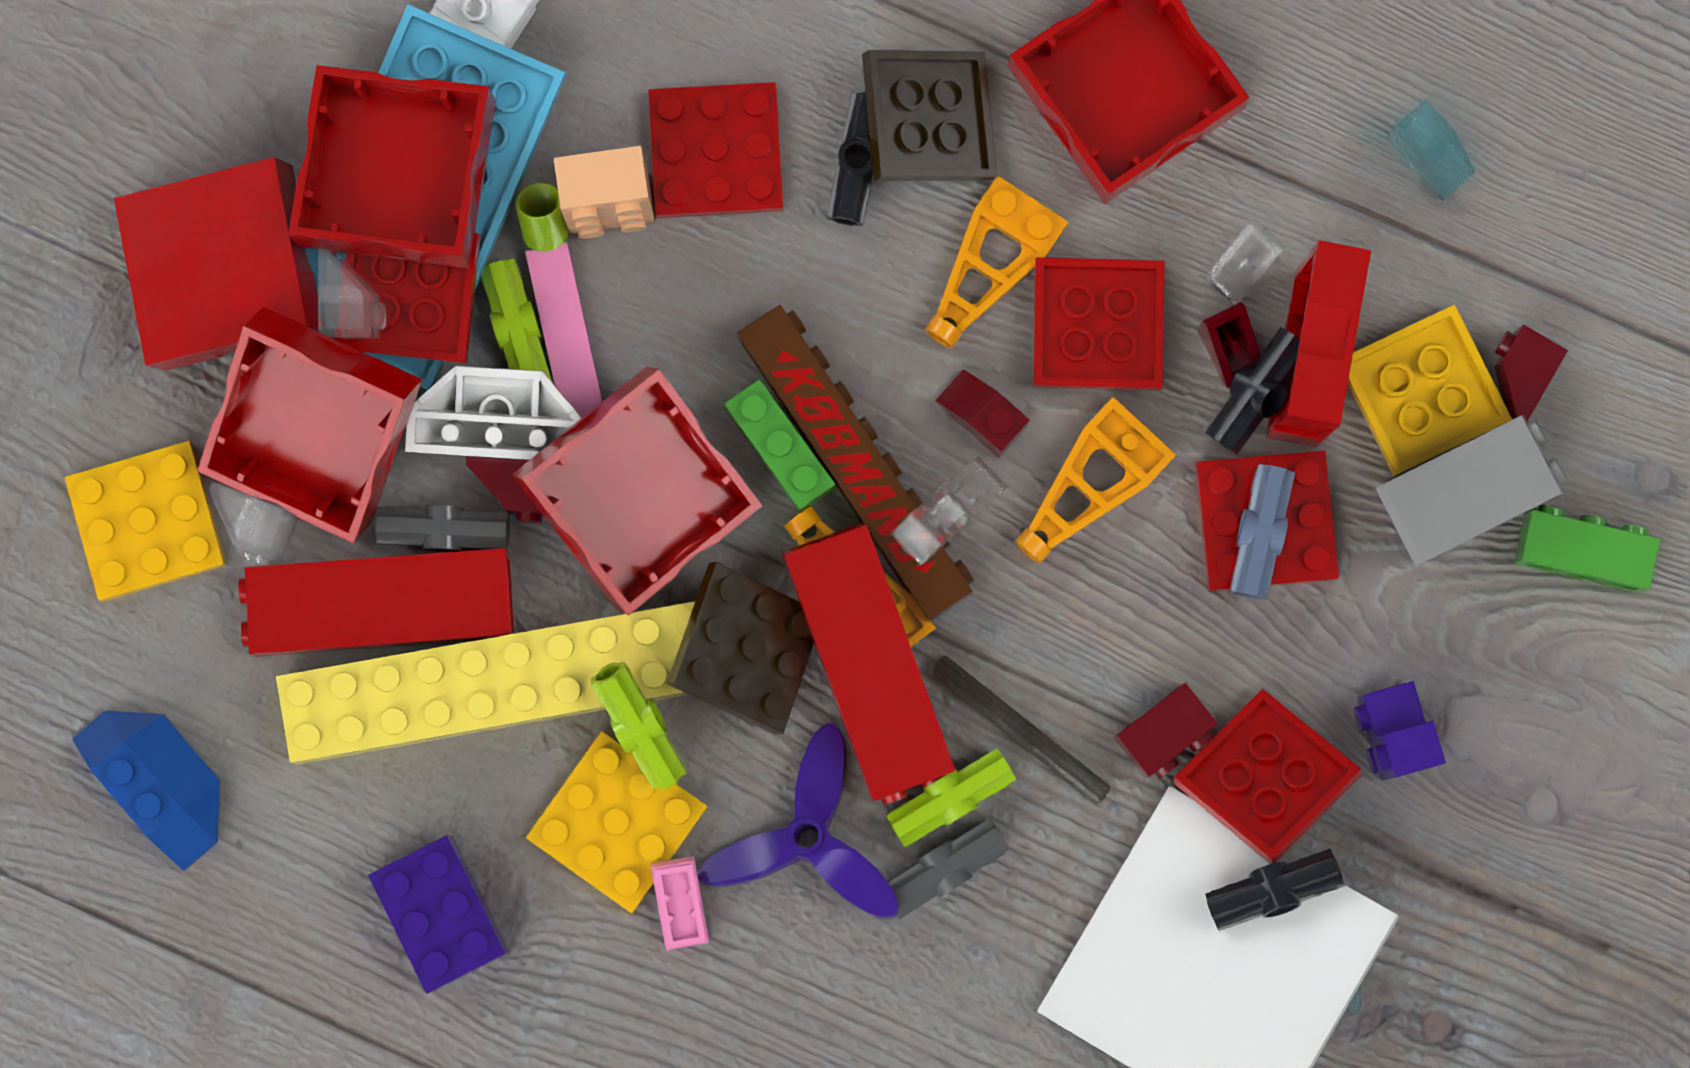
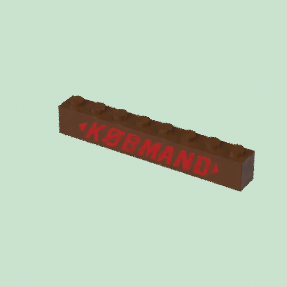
(849, 454)

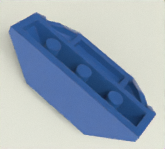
(155, 781)

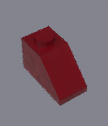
(1526, 369)
(983, 412)
(498, 479)

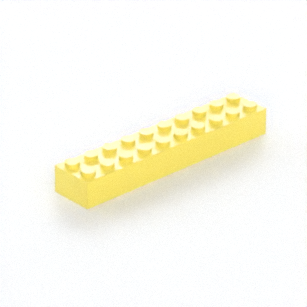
(474, 684)

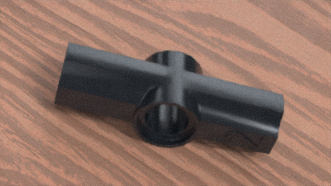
(851, 184)
(1256, 392)
(1274, 889)

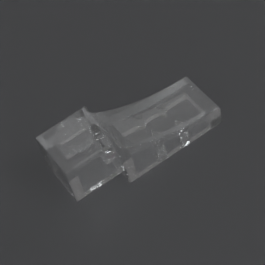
(948, 510)

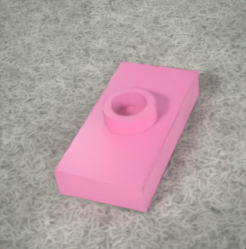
(680, 903)

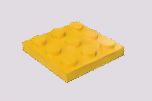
(1425, 390)
(145, 521)
(614, 824)

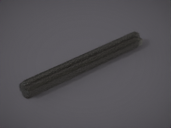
(1021, 730)

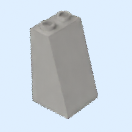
(1472, 489)

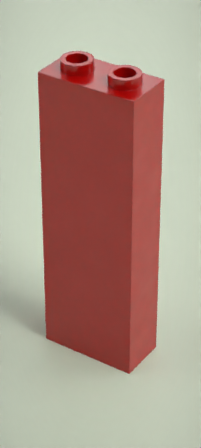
(377, 602)
(868, 662)

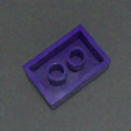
(439, 914)

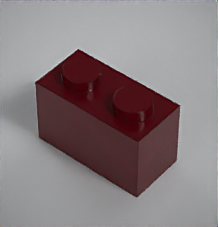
(1166, 731)

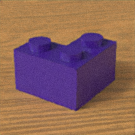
(1398, 732)

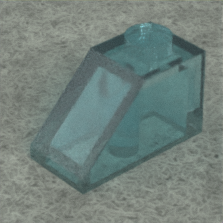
(1432, 149)

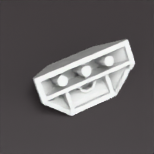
(489, 414)

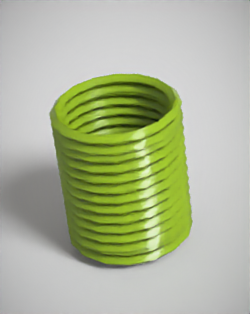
(541, 217)

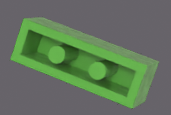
(779, 446)
(1587, 549)

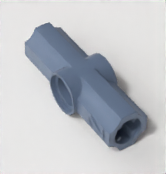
(1261, 532)

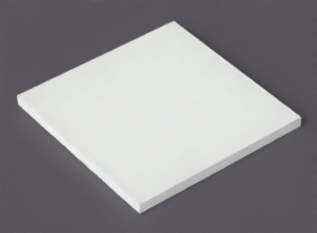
(1176, 992)

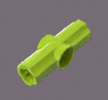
(513, 317)
(638, 725)
(951, 797)

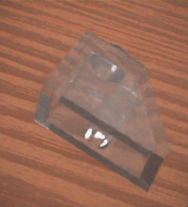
(346, 301)
(254, 525)

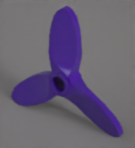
(816, 802)

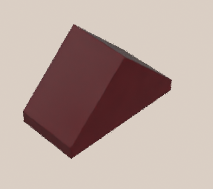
(1229, 341)

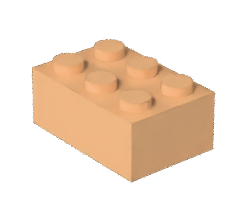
(604, 191)

